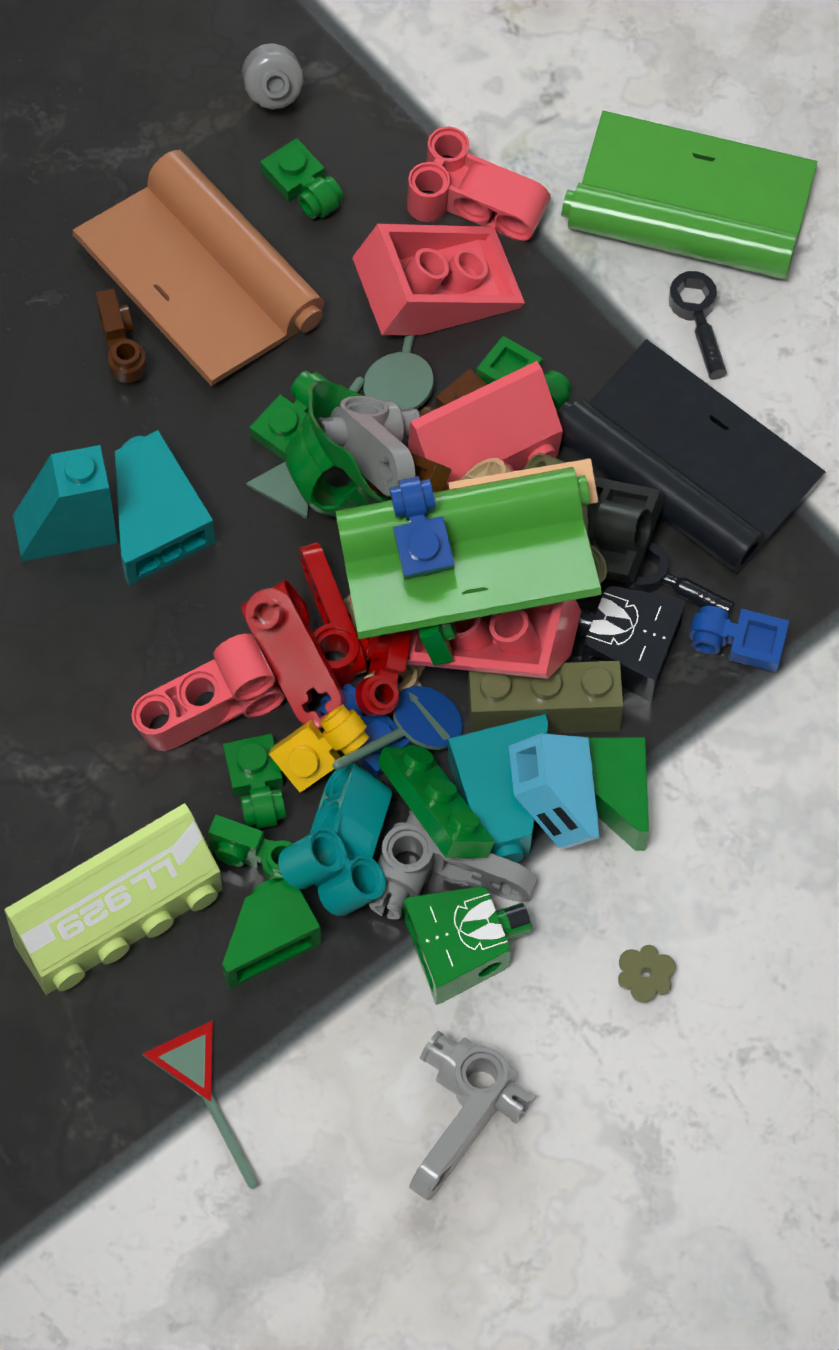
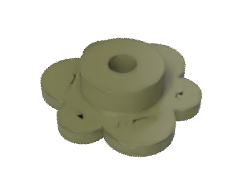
(647, 961)

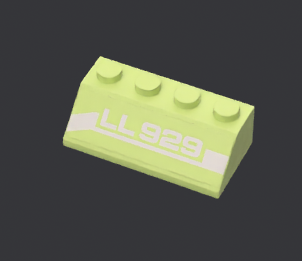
(114, 900)

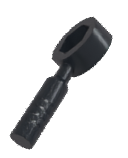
(698, 313)
(682, 586)

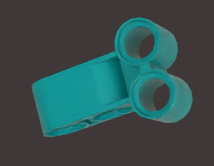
(342, 843)

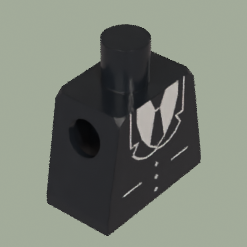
(636, 631)

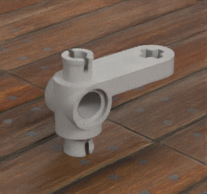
(374, 437)
(403, 881)
(455, 1065)

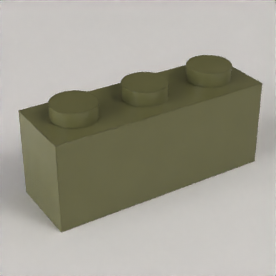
(575, 698)

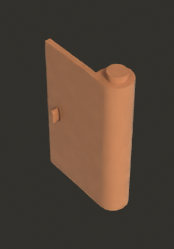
(219, 277)

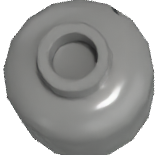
(272, 76)

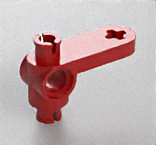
(281, 628)
(337, 628)

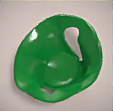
(313, 453)

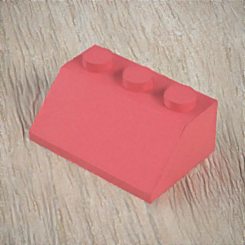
(499, 421)
(510, 643)

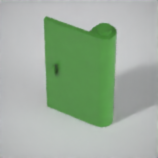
(692, 195)
(510, 545)

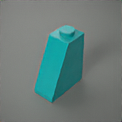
(66, 506)
(156, 509)
(484, 781)

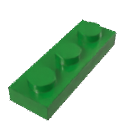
(435, 802)

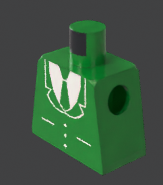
(462, 937)

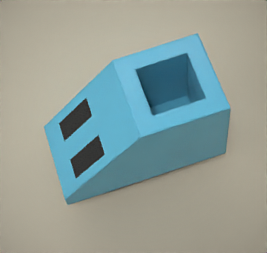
(556, 786)

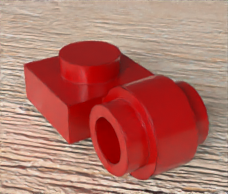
(388, 659)

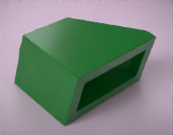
(621, 787)
(269, 932)

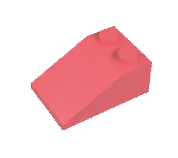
(435, 276)

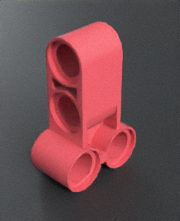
(473, 189)
(240, 686)

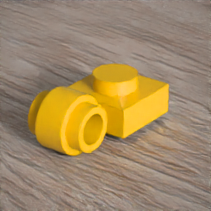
(310, 754)

